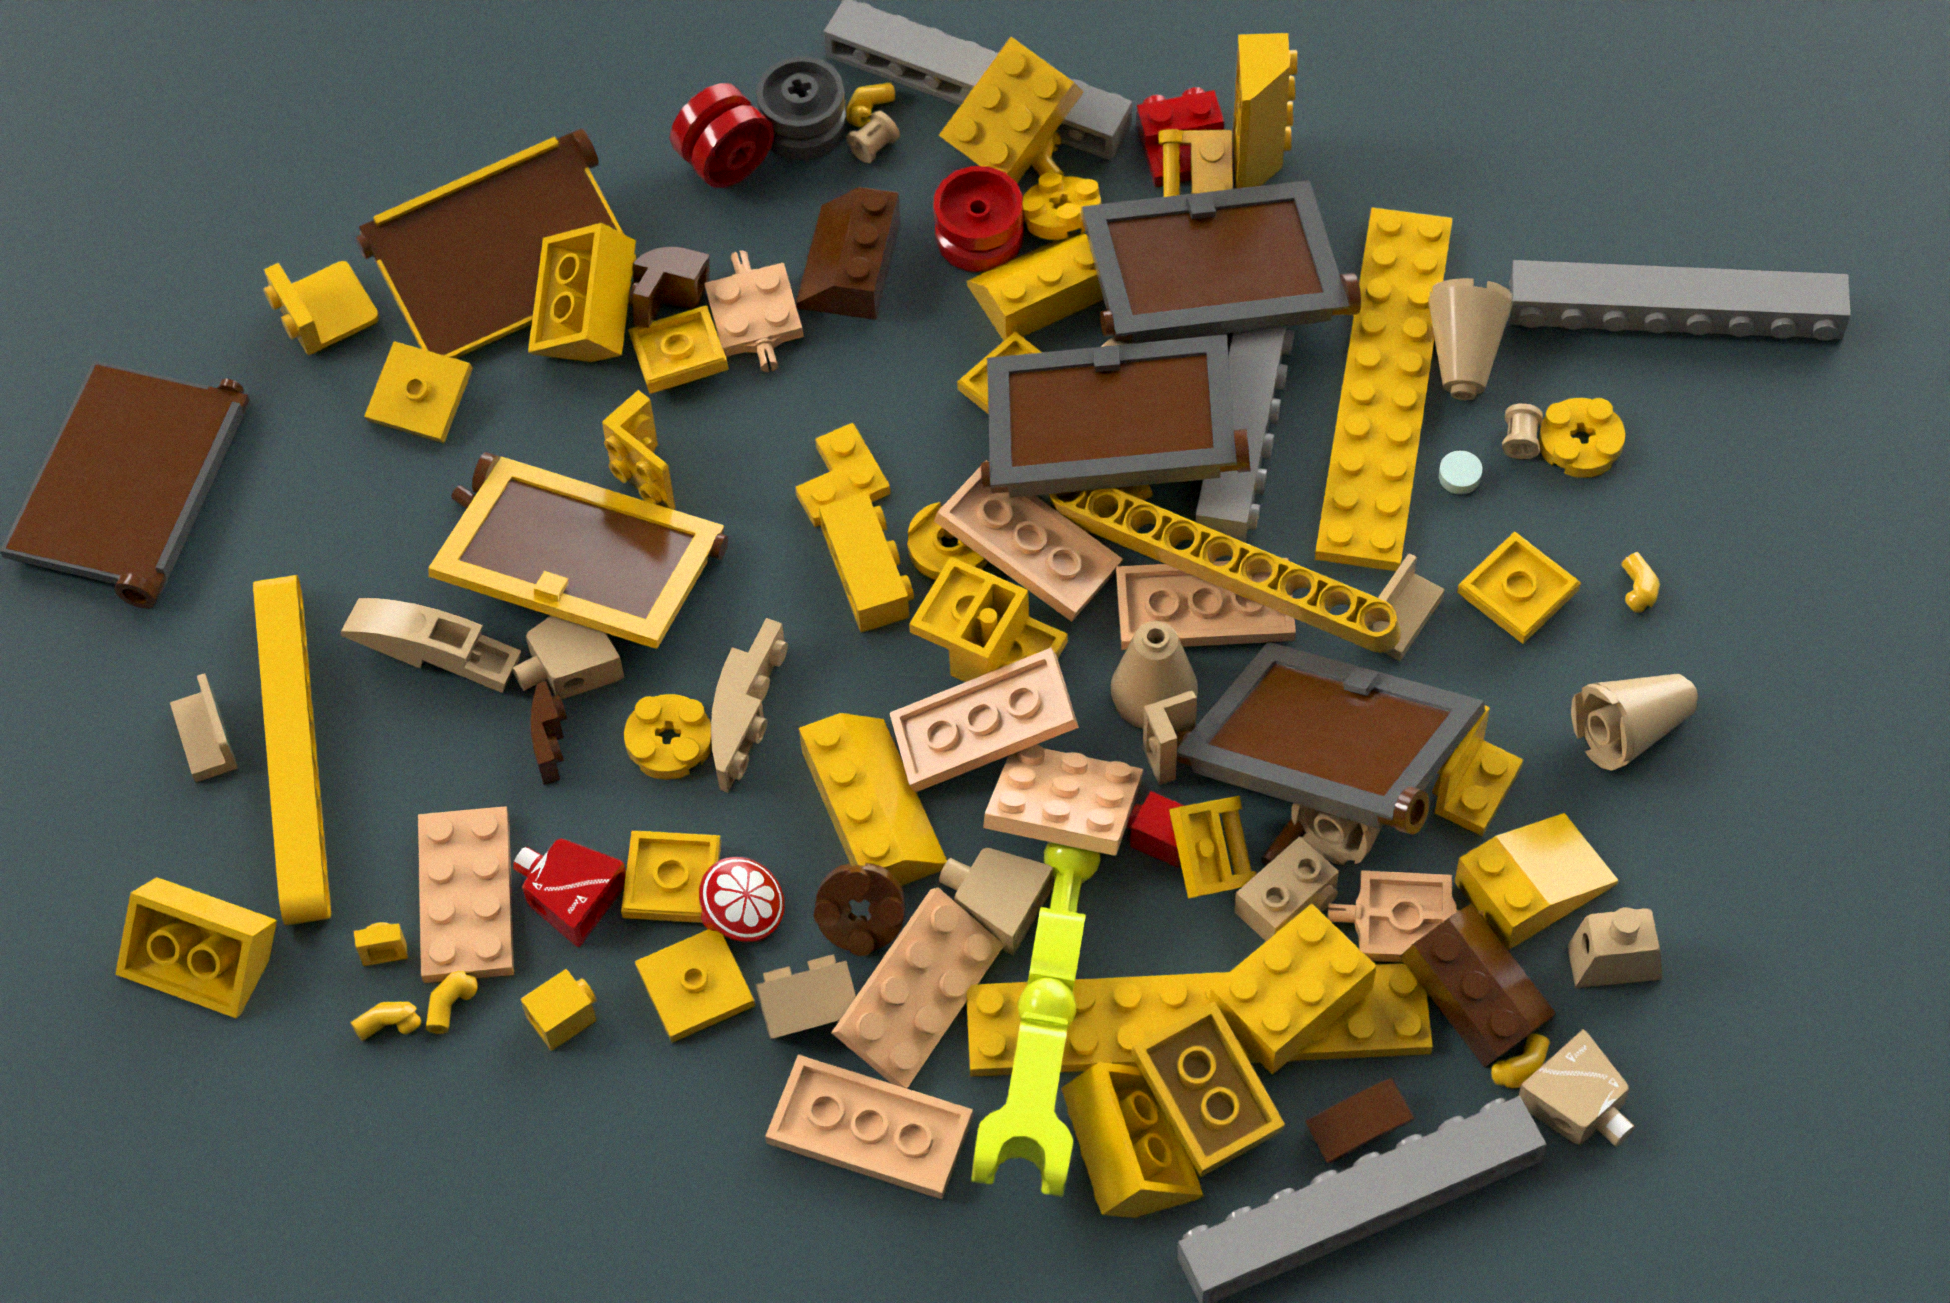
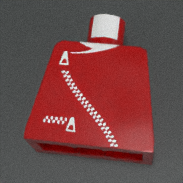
(570, 886)

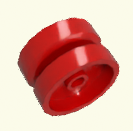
(721, 135)
(978, 218)

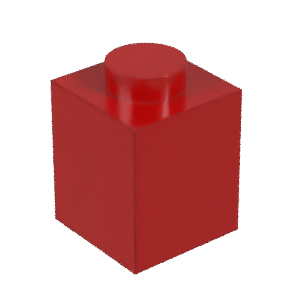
(1153, 829)

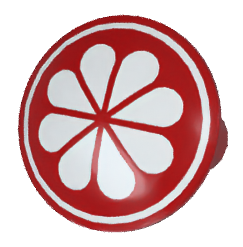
(741, 899)

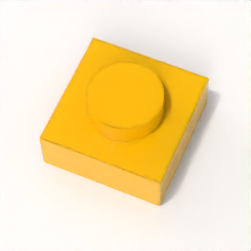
(380, 943)

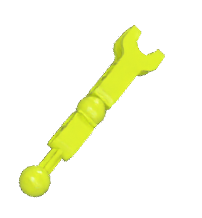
(1028, 1121)

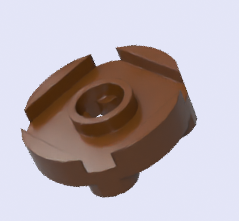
(856, 883)

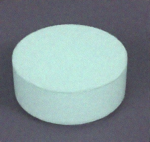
(1460, 472)

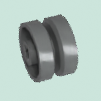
(805, 107)

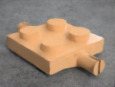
(754, 310)
(1396, 911)

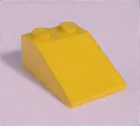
(1532, 877)

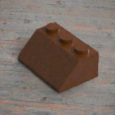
(851, 254)
(1477, 984)

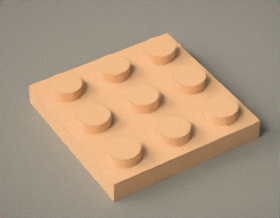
(1064, 799)

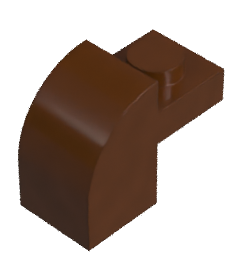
(667, 277)

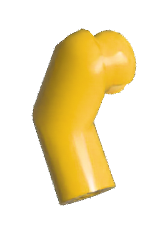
(863, 101)
(1043, 162)
(1645, 584)
(442, 998)
(386, 1014)
(1518, 1069)

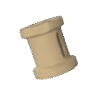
(873, 137)
(1522, 431)

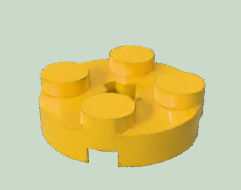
(1058, 192)
(1587, 416)
(926, 547)
(662, 713)

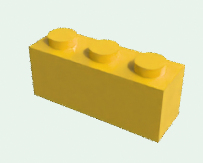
(866, 561)

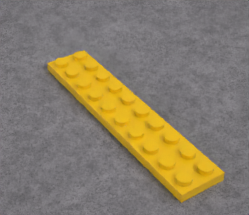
(1383, 392)
(1127, 1010)

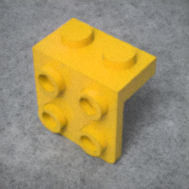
(320, 306)

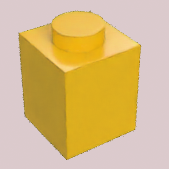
(560, 1008)

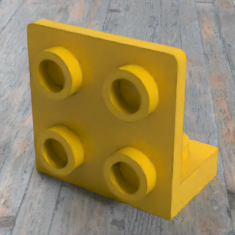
(631, 448)
(1475, 780)

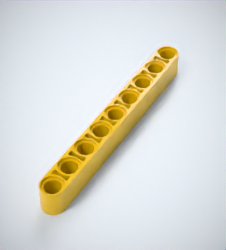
(1238, 573)
(291, 751)

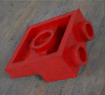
(1188, 112)

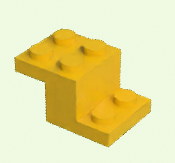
(981, 621)

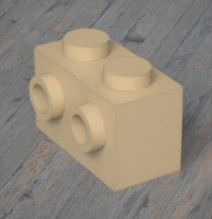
(1286, 888)
(805, 998)

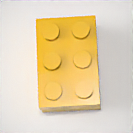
(1012, 111)
(1293, 988)
(1207, 1089)

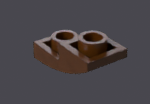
(546, 730)
(1359, 1120)

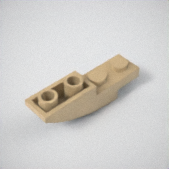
(431, 635)
(738, 702)

